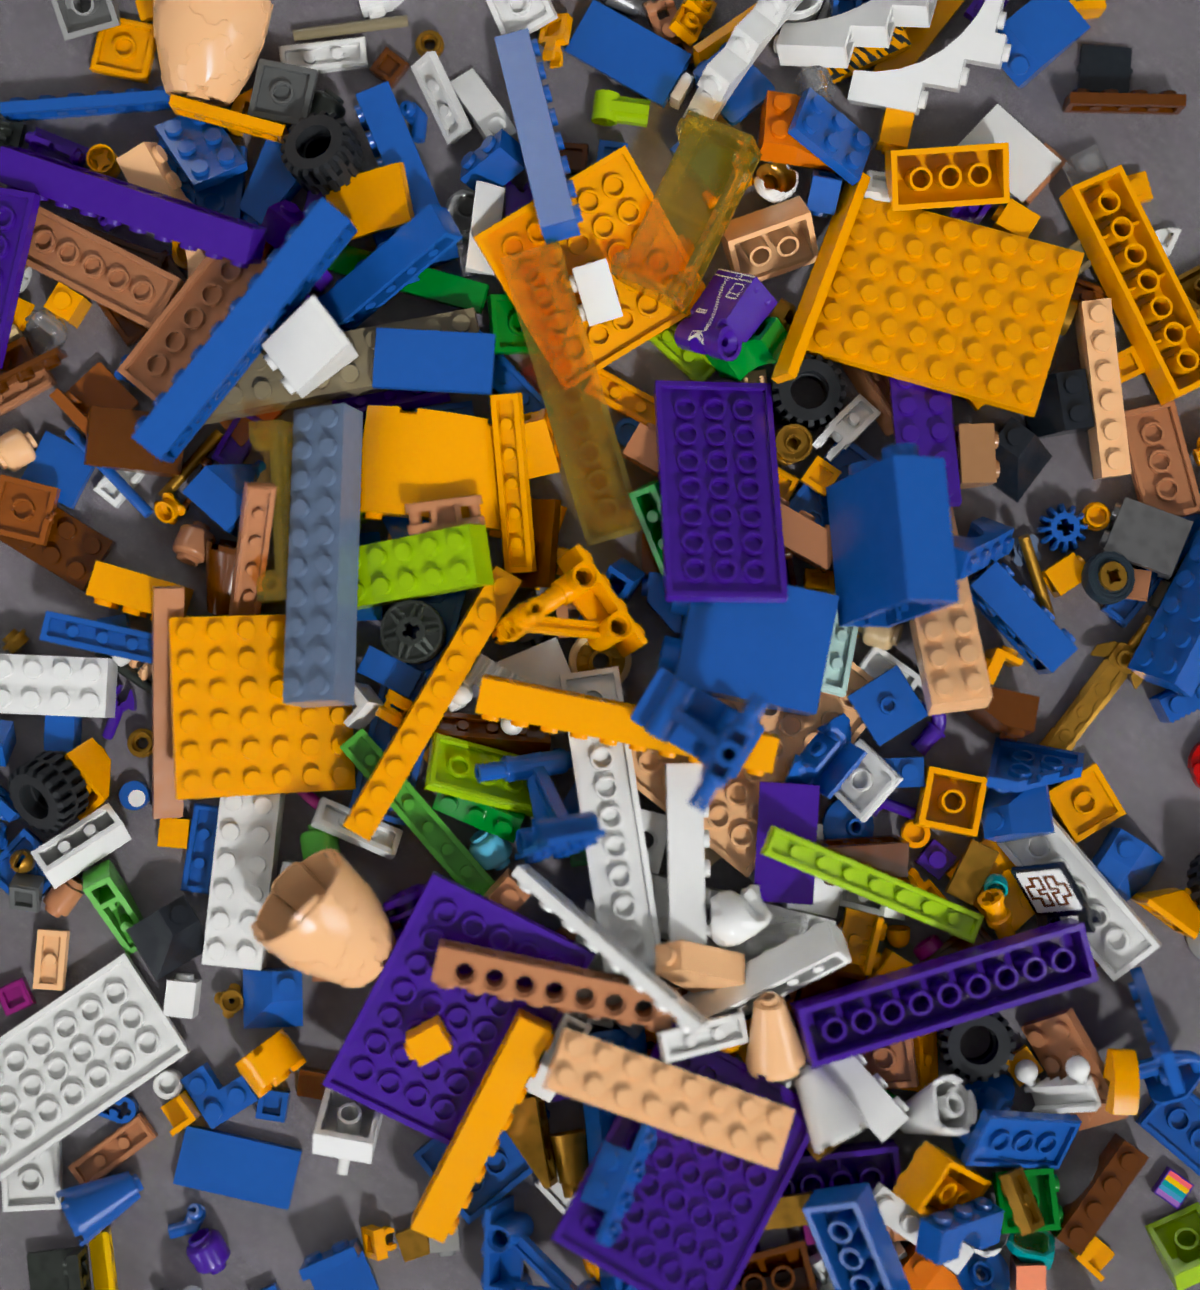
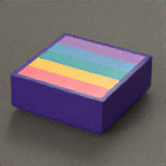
(1172, 1187)

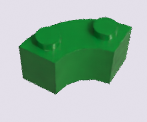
(759, 350)

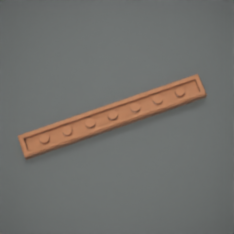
(166, 603)

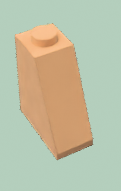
(699, 966)

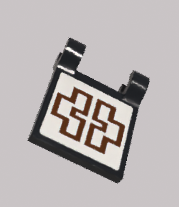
(1054, 894)

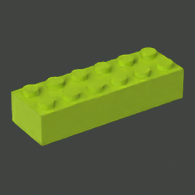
(423, 565)

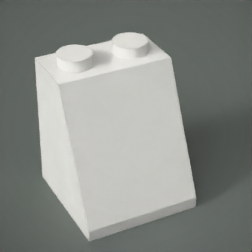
(308, 348)

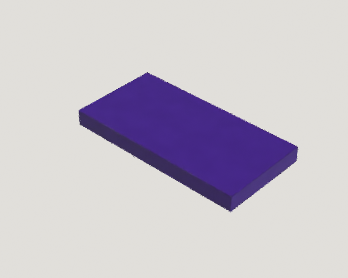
(795, 810)

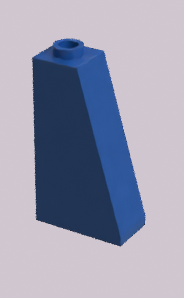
(268, 184)

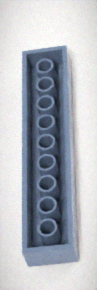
(323, 557)

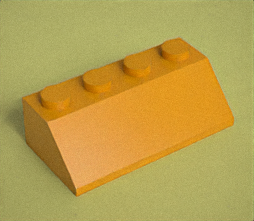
(948, 176)

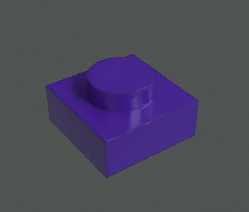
(935, 859)

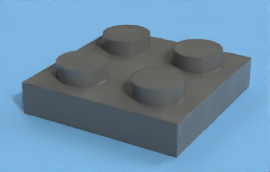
(282, 92)

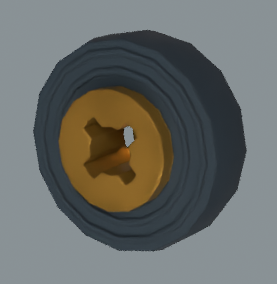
(1097, 581)

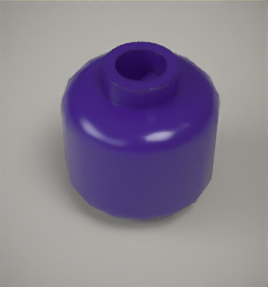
(208, 1251)

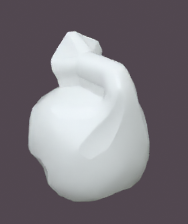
(738, 916)

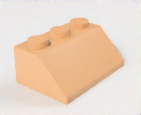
(771, 240)

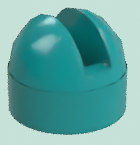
(996, 881)

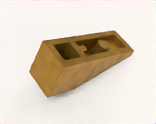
(530, 1135)

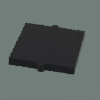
(1104, 68)

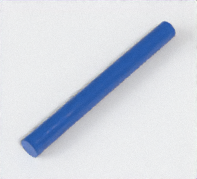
(113, 476)

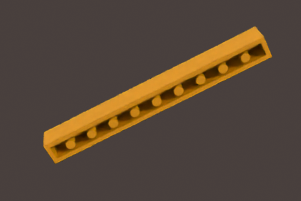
(430, 704)
(591, 716)

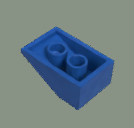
(1039, 36)

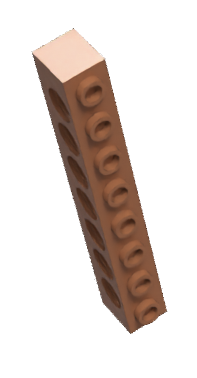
(543, 972)

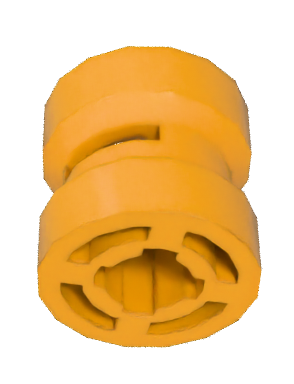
(99, 156)
(390, 713)

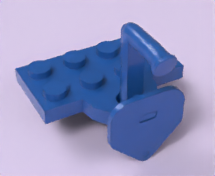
(1169, 1073)

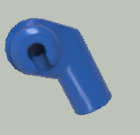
(416, 118)
(191, 1223)

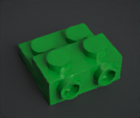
(1044, 1188)

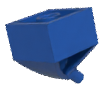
(220, 491)

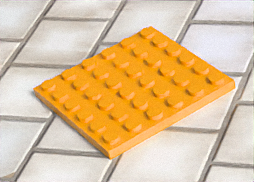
(612, 206)
(232, 719)

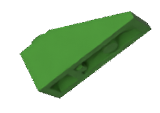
(112, 901)

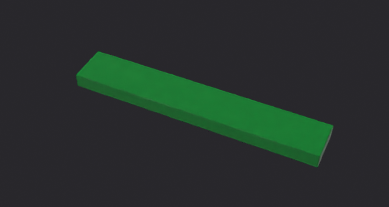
(433, 284)

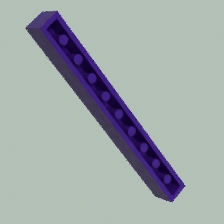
(134, 206)

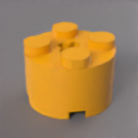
(270, 1063)

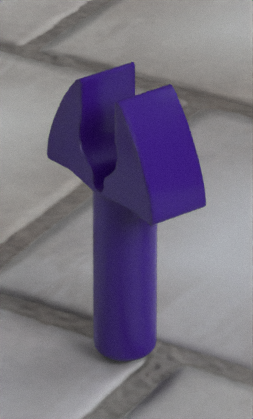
(112, 723)
(896, 807)

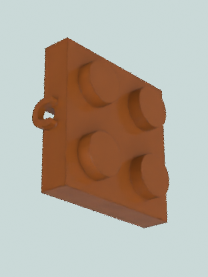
(27, 509)

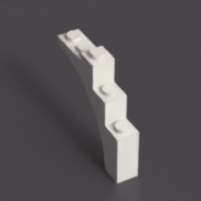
(738, 55)
(945, 70)

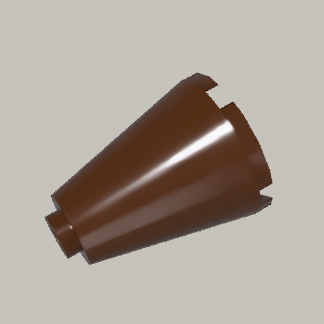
(219, 575)

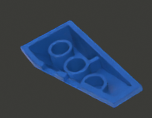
(1126, 862)

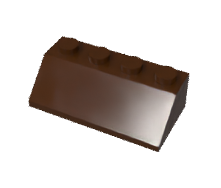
(779, 1269)

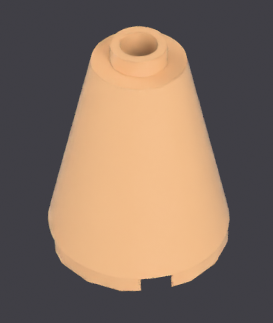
(773, 1040)

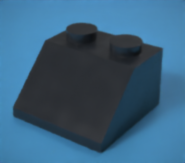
(1062, 406)

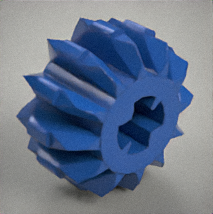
(1066, 519)

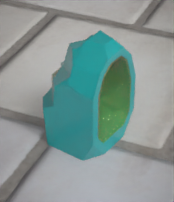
(1033, 1247)

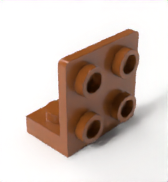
(95, 388)

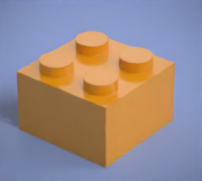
(951, 801)

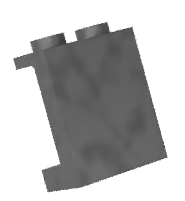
(1147, 536)

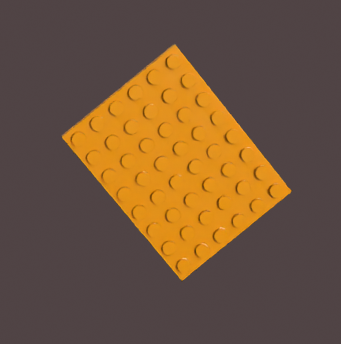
(947, 305)

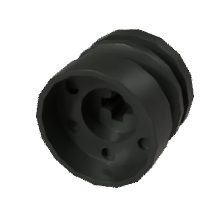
(429, 638)

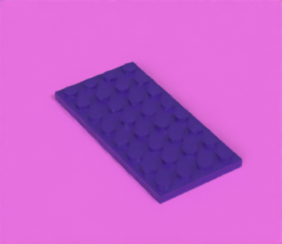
(719, 492)

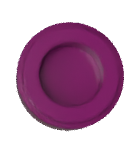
(927, 947)

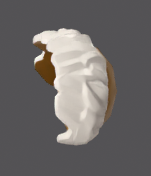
(775, 182)

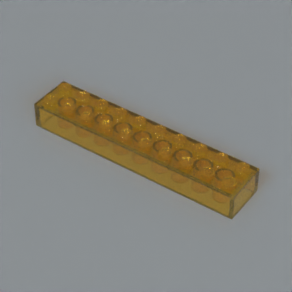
(572, 392)

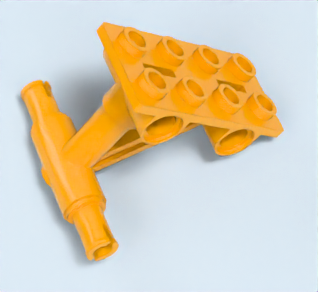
(604, 614)

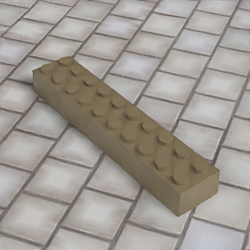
(263, 392)

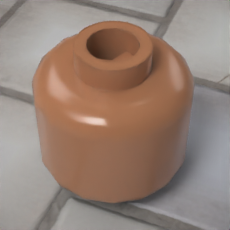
(191, 543)

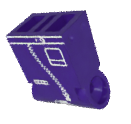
(725, 315)

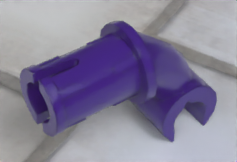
(931, 733)

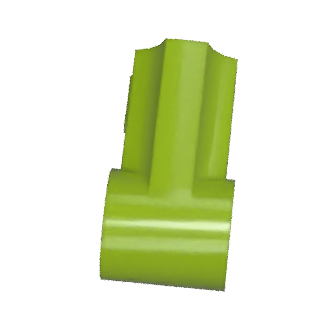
(612, 108)

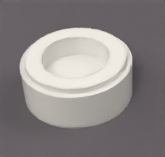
(168, 1083)

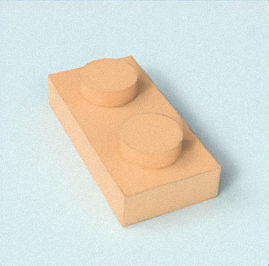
(51, 959)

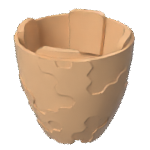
(209, 46)
(326, 921)

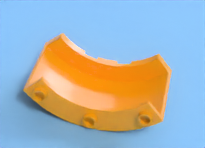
(427, 459)

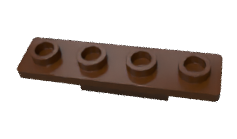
(22, 363)

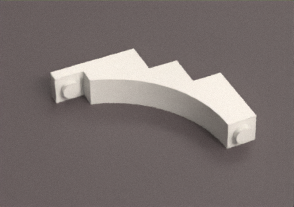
(833, 39)

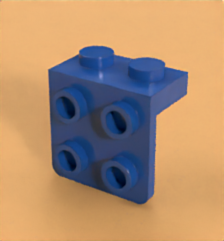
(747, 95)
(339, 1268)

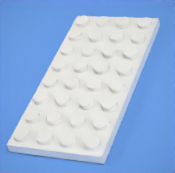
(80, 1059)

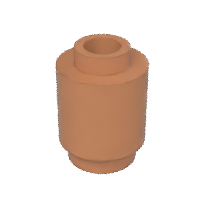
(64, 898)

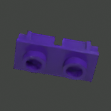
(56, 147)

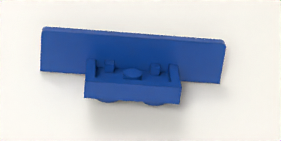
(614, 1180)

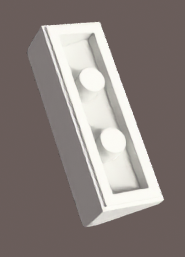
(486, 213)

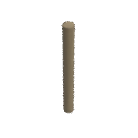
(350, 27)

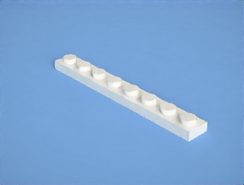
(617, 956)

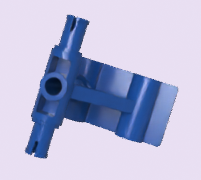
(702, 727)
(552, 828)
(506, 1247)

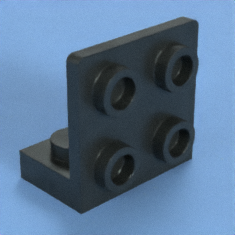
(59, 1269)

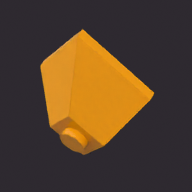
(95, 769)
(1173, 908)

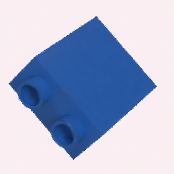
(892, 539)
(755, 648)

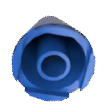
(98, 1203)

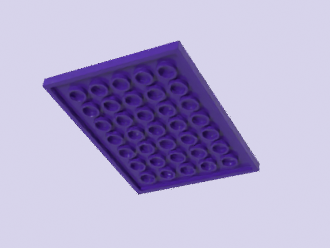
(372, 1058)
(695, 1206)

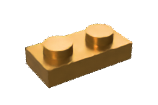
(1022, 1201)

